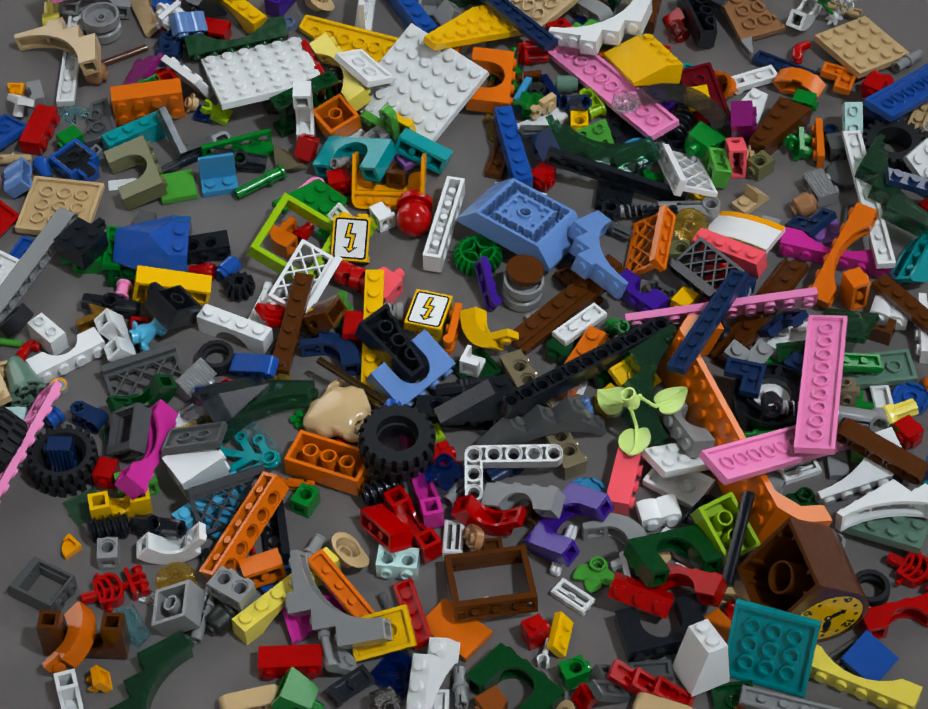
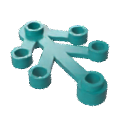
(248, 455)

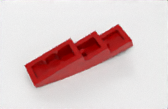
(638, 681)

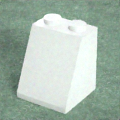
(196, 467)
(702, 659)

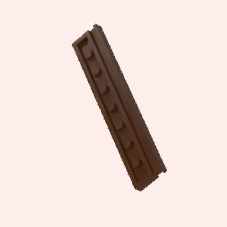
(559, 310)
(745, 328)

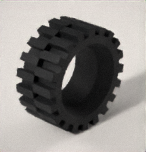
(897, 133)
(65, 481)

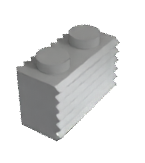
(820, 186)
(198, 374)

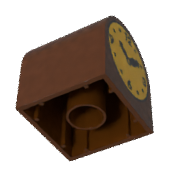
(806, 574)

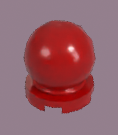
(414, 213)

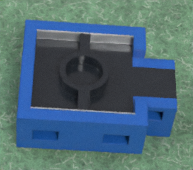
(76, 162)

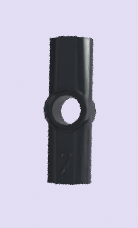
(251, 160)
(111, 301)
(456, 388)
(157, 525)

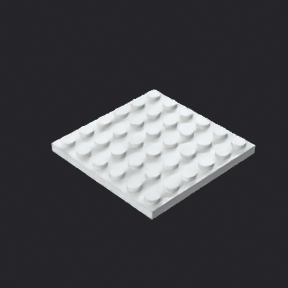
(258, 72)
(426, 83)

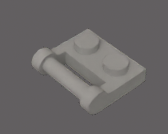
(337, 659)

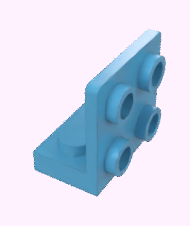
(217, 174)

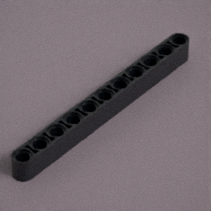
(577, 370)

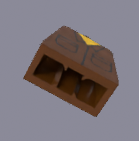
(324, 314)

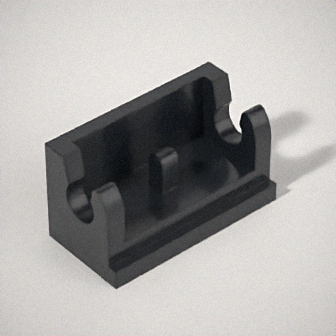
(350, 685)

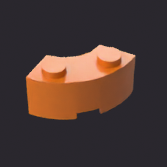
(792, 78)

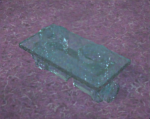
(136, 626)

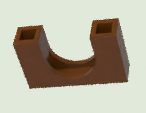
(110, 643)

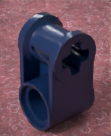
(88, 416)

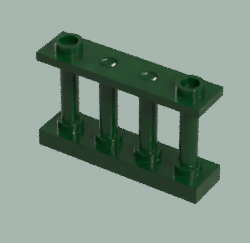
(287, 124)

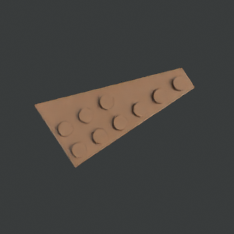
(752, 19)

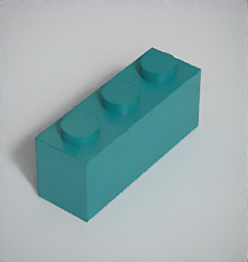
(414, 145)

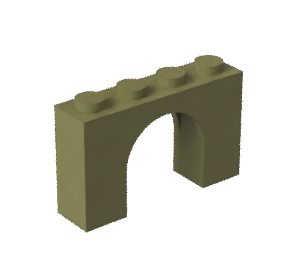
(148, 186)

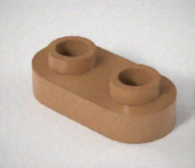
(473, 536)

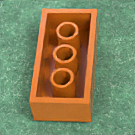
(141, 99)
(326, 462)

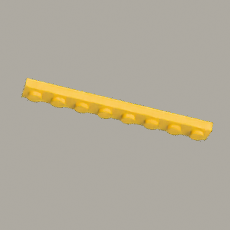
(372, 301)

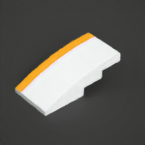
(748, 229)

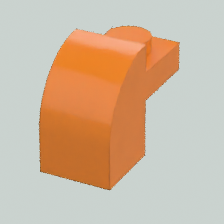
(282, 239)

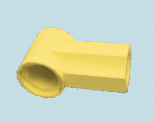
(51, 11)
(900, 410)

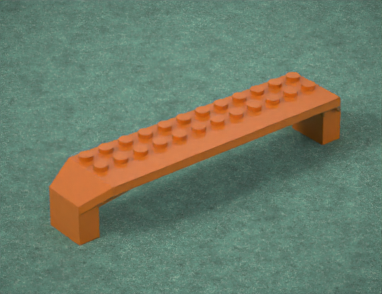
(710, 411)

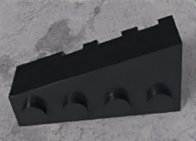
(700, 21)
(388, 342)

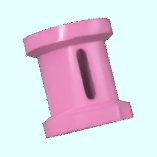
(123, 288)

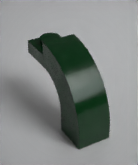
(160, 387)

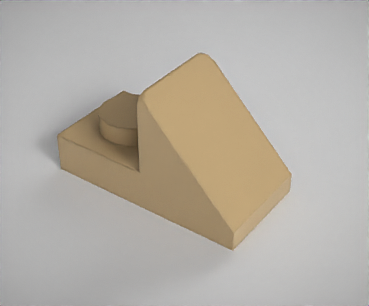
(749, 200)

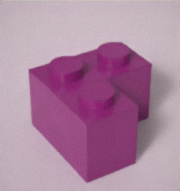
(743, 119)

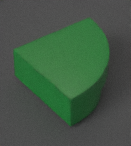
(652, 175)

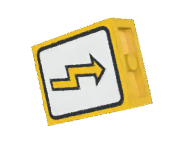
(351, 237)
(428, 313)

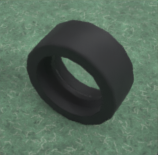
(16, 320)
(217, 346)
(879, 579)

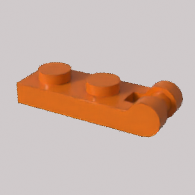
(452, 329)

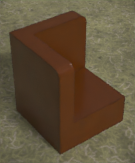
(396, 178)
(883, 334)

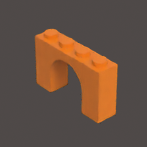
(501, 65)

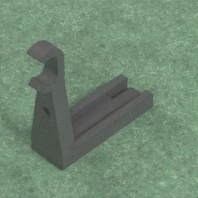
(175, 140)

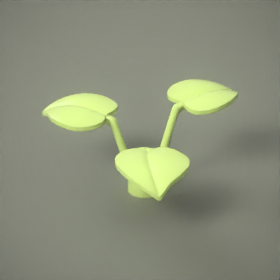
(615, 398)

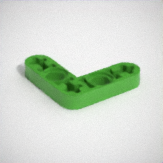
(387, 121)

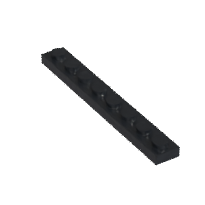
(611, 175)

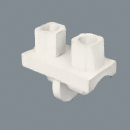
(164, 11)

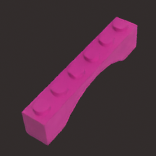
(800, 246)
(136, 476)
(426, 495)

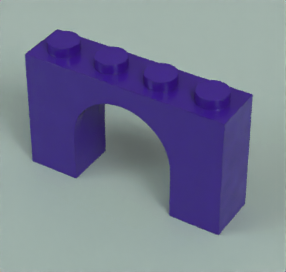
(579, 501)

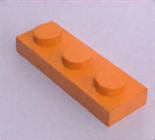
(818, 142)

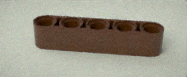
(881, 451)

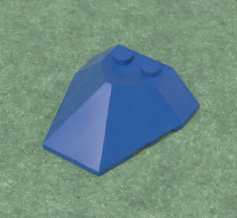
(154, 244)

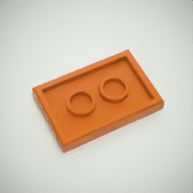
(470, 633)

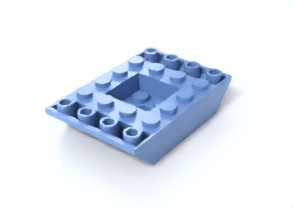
(522, 221)

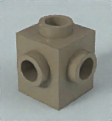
(849, 392)

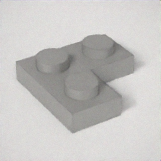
(759, 352)

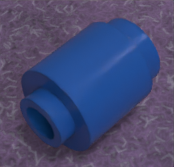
(226, 267)

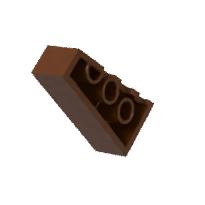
(779, 122)

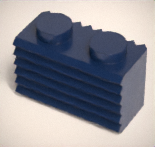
(60, 453)

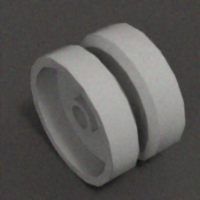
(103, 20)
(521, 298)

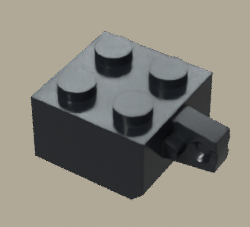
(82, 242)
(171, 306)

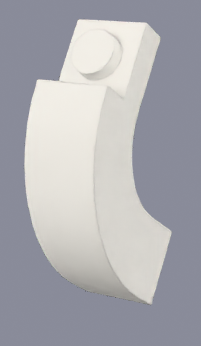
(804, 15)
(167, 550)

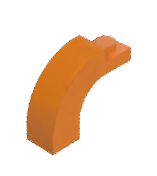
(77, 642)

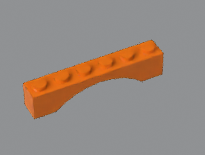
(859, 224)

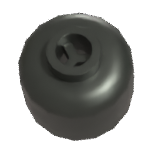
(220, 619)

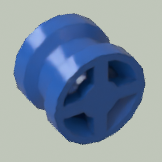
(54, 418)

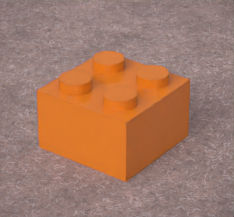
(336, 117)

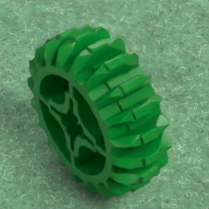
(471, 249)

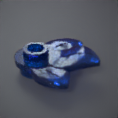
(444, 474)

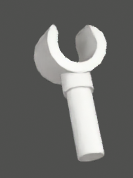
(544, 655)

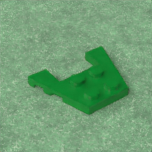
(318, 197)

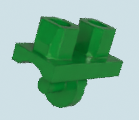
(526, 101)
(798, 144)

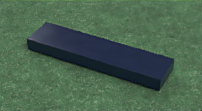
(764, 59)

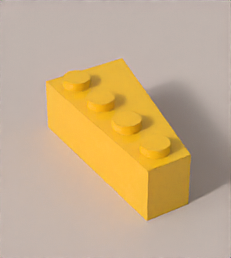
(195, 284)

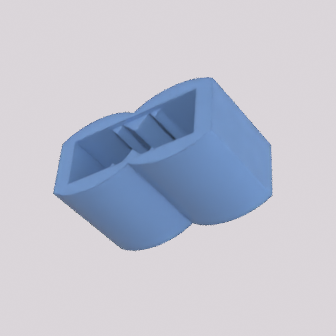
(187, 23)
(17, 177)

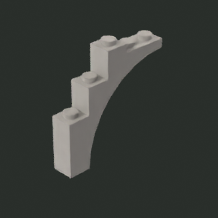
(308, 599)

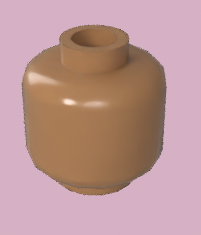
(97, 78)
(804, 204)

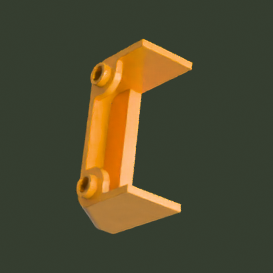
(367, 194)

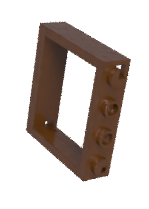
(496, 605)

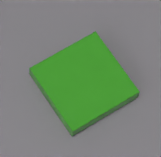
(180, 187)

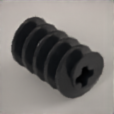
(686, 120)
(376, 489)
(108, 527)

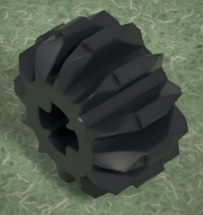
(239, 286)

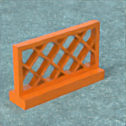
(658, 244)

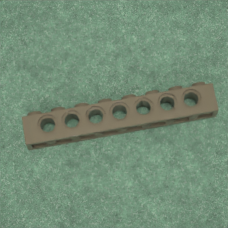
(519, 372)

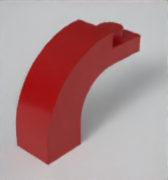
(491, 521)

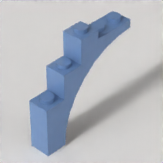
(589, 256)

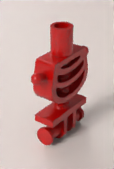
(907, 572)
(134, 582)

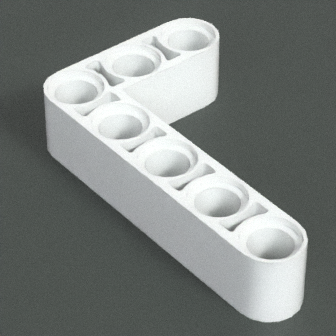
(504, 461)

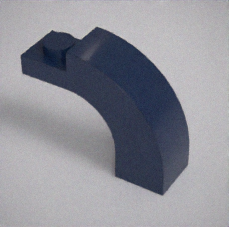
(333, 345)

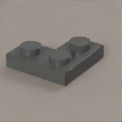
(605, 690)

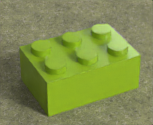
(718, 523)

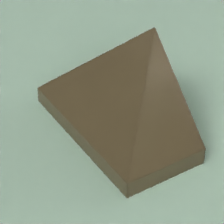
(287, 160)

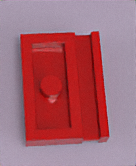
(270, 313)

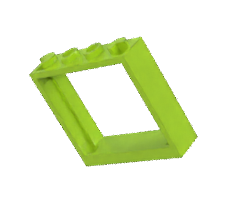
(274, 262)

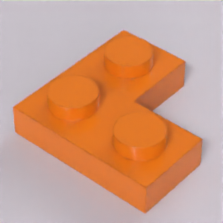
(843, 78)

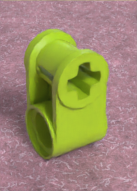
(598, 107)

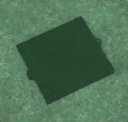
(79, 507)

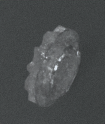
(627, 107)

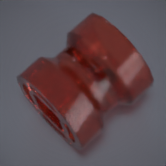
(678, 30)

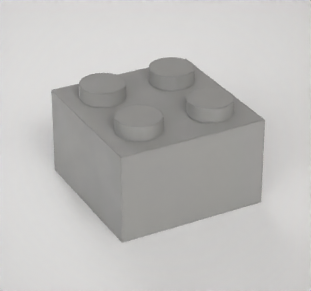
(177, 608)

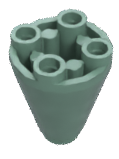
(22, 382)

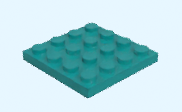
(772, 647)

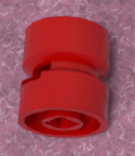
(349, 275)

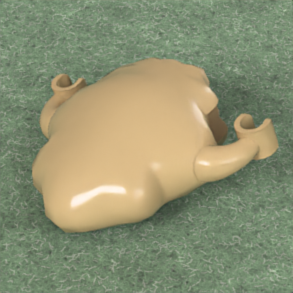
(338, 412)

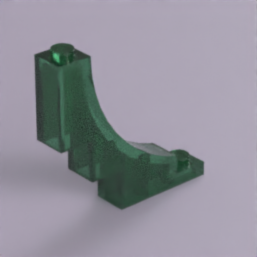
(625, 156)
(899, 208)
(643, 363)
(279, 397)
(156, 665)

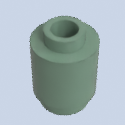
(565, 83)

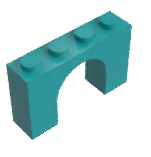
(377, 155)

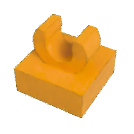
(100, 679)

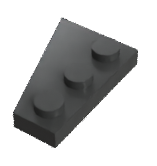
(100, 121)

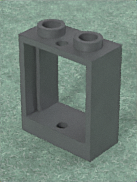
(118, 444)
(31, 573)

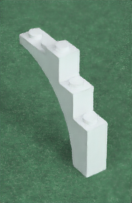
(611, 31)

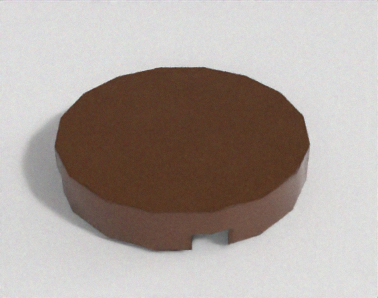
(524, 270)

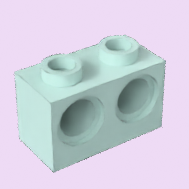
(400, 564)

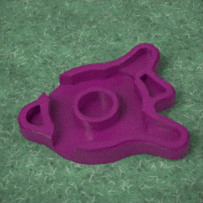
(143, 68)

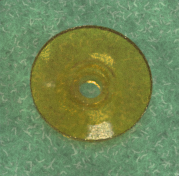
(690, 217)
(166, 573)

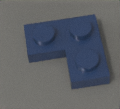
(812, 225)
(783, 321)
(749, 372)

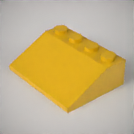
(645, 61)

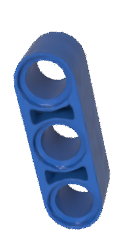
(249, 365)

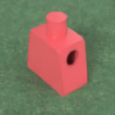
(737, 151)
(392, 284)

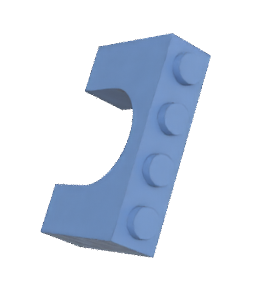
(437, 365)

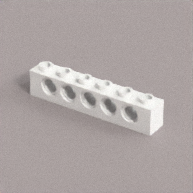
(443, 224)

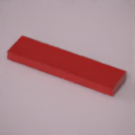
(407, 594)

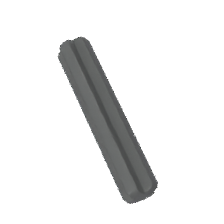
(530, 130)

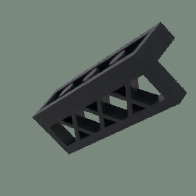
(282, 534)

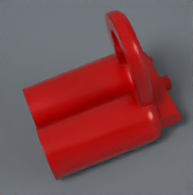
(530, 53)

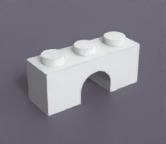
(115, 330)

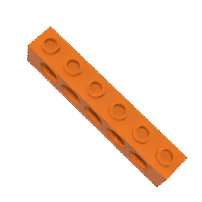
(246, 524)

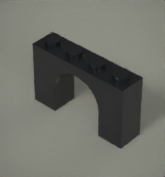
(641, 645)

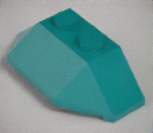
(913, 262)

